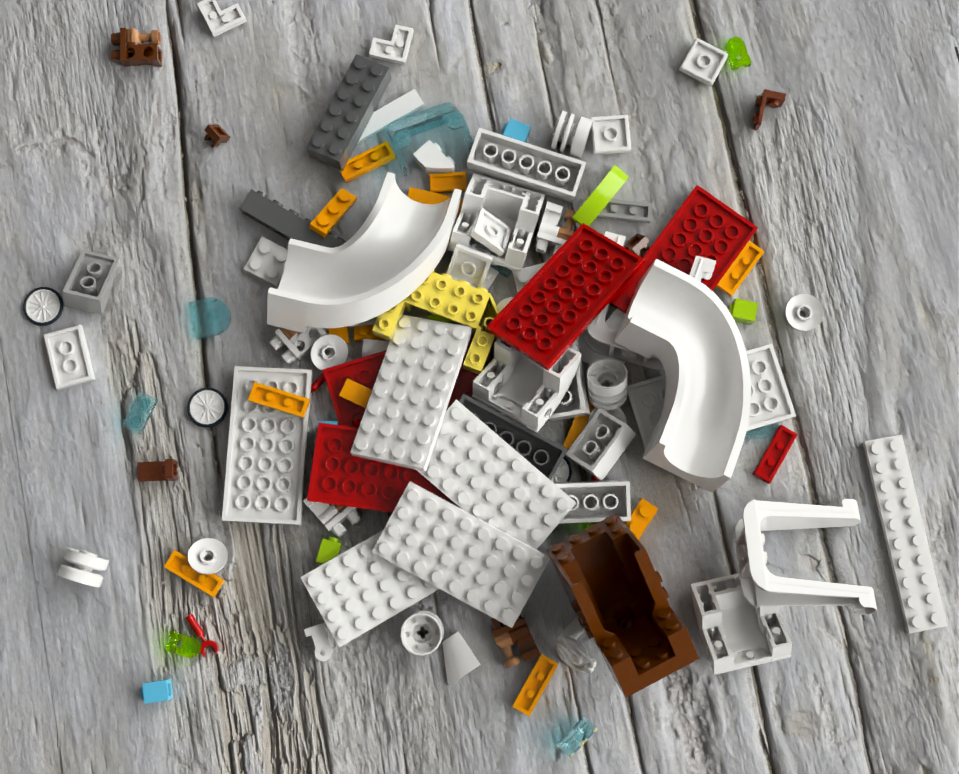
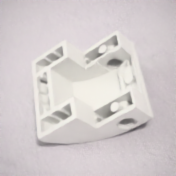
(509, 204)
(523, 387)
(734, 630)

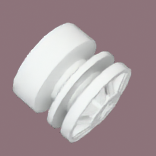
(571, 133)
(607, 383)
(414, 641)

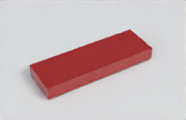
(775, 454)

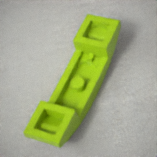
(600, 196)

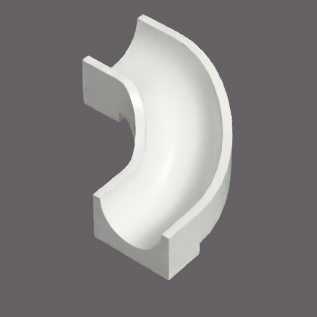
(368, 272)
(704, 373)

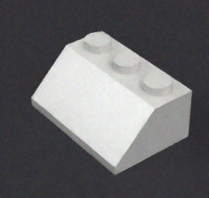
(601, 444)

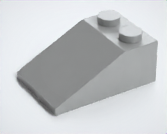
(90, 282)

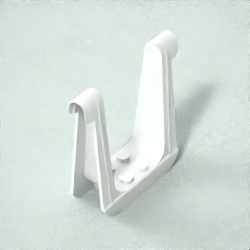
(601, 337)
(765, 589)

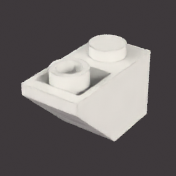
(432, 160)

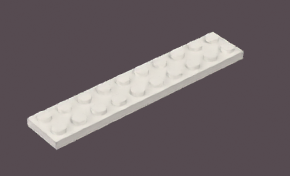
(904, 534)

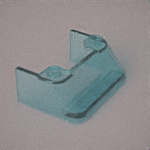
(402, 129)

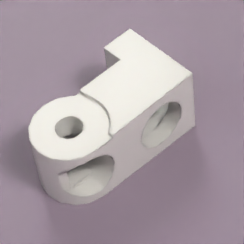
(321, 640)

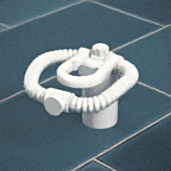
(567, 640)

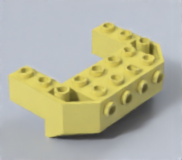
(455, 302)

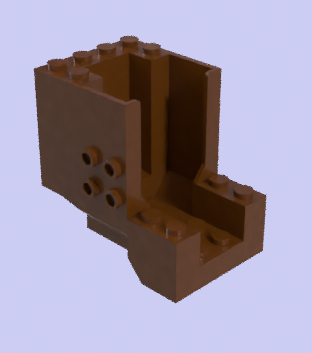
(622, 604)

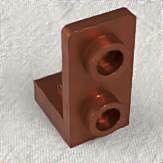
(770, 98)
(158, 470)

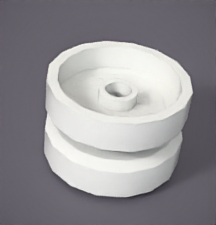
(84, 563)

